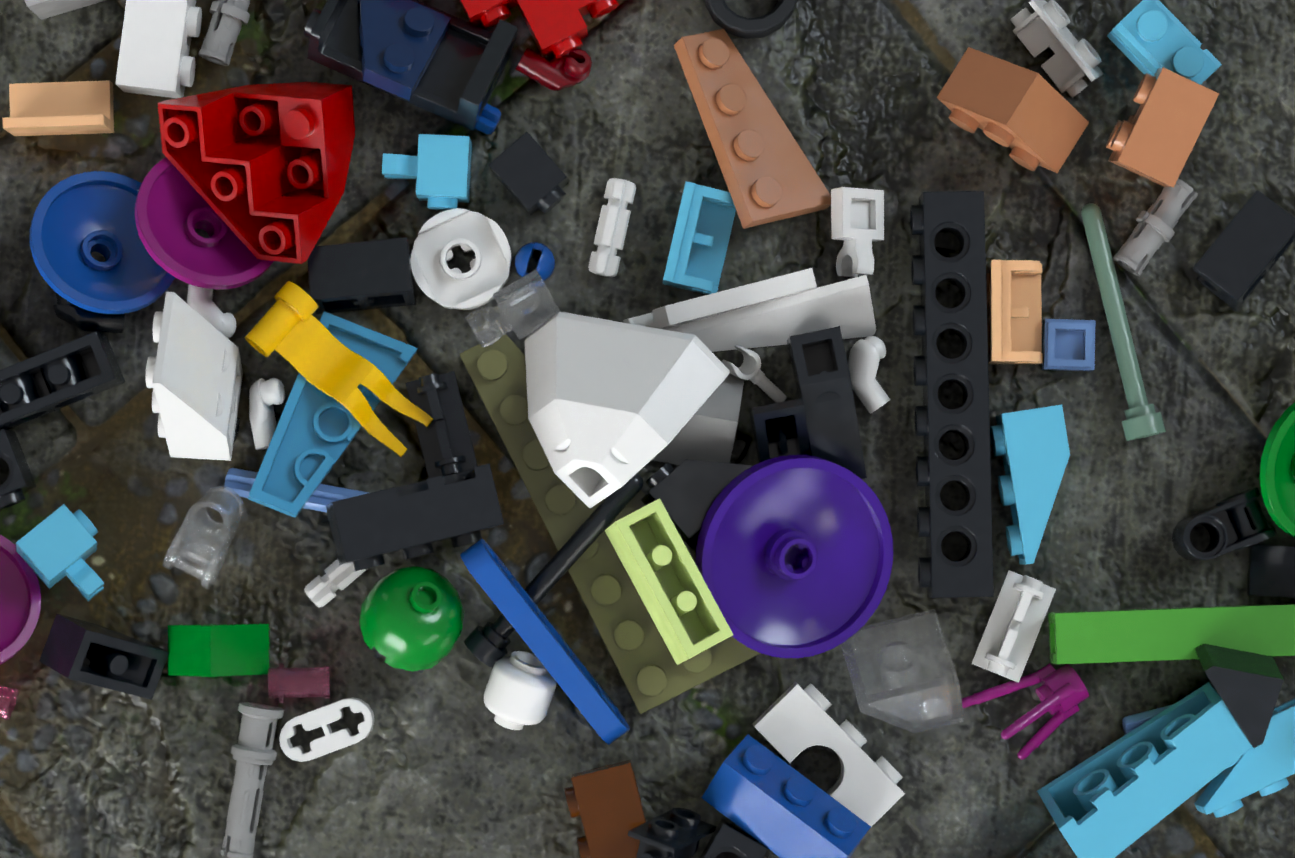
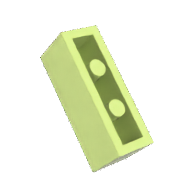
(668, 581)

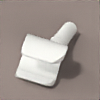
(751, 371)

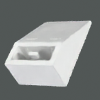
(193, 383)

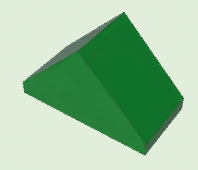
(218, 649)

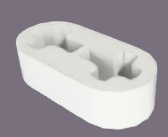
(331, 741)

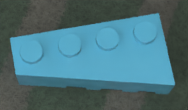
(1144, 775)

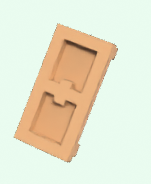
(1014, 311)

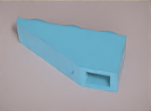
(1034, 462)
(1259, 769)

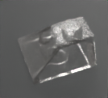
(905, 673)

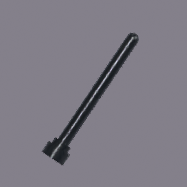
(490, 641)

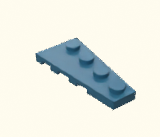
(316, 426)

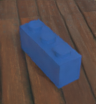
(782, 806)

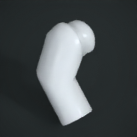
(863, 367)
(261, 410)

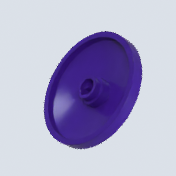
(796, 555)

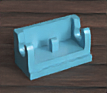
(700, 239)

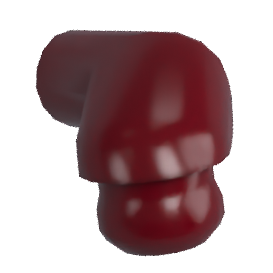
(556, 73)

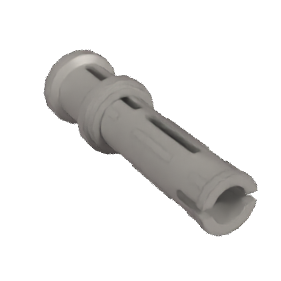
(252, 758)

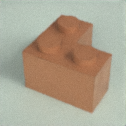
(1013, 110)
(1164, 127)

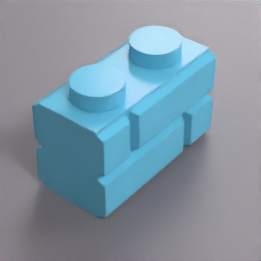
(1157, 39)

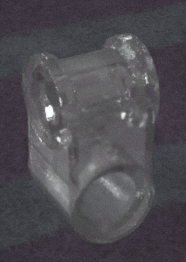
(202, 543)

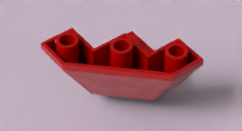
(265, 159)

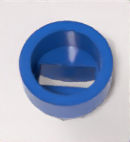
(545, 263)

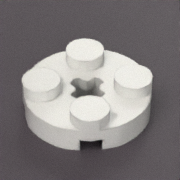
(434, 248)

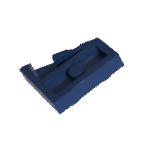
(398, 43)

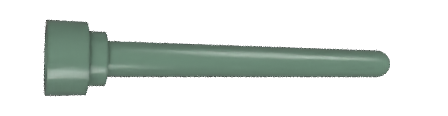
(1140, 417)

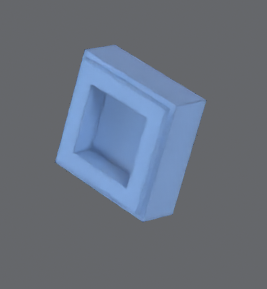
(1068, 345)

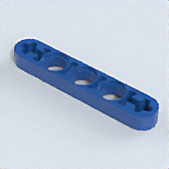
(544, 641)

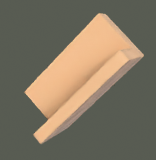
(60, 108)

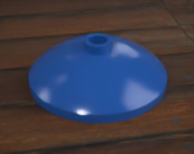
(88, 216)

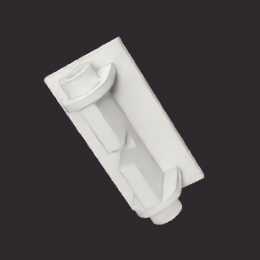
(1071, 58)
(1013, 626)

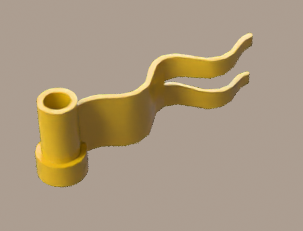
(328, 363)

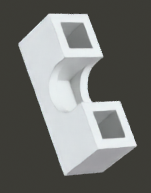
(800, 721)

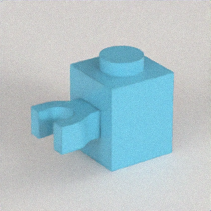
(439, 169)
(59, 550)

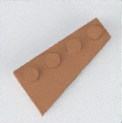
(752, 144)

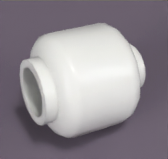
(519, 690)

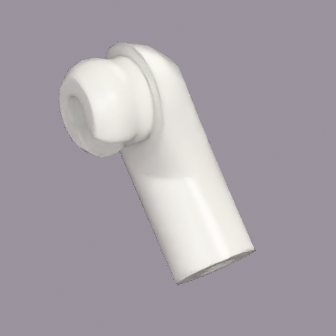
(201, 301)

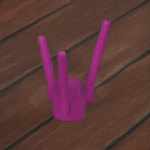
(1059, 693)

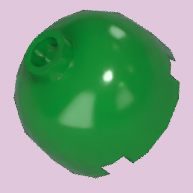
(412, 618)

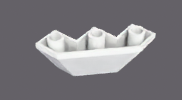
(612, 396)

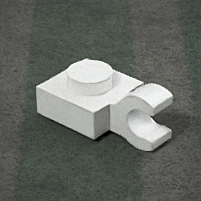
(859, 221)

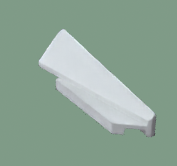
(769, 312)

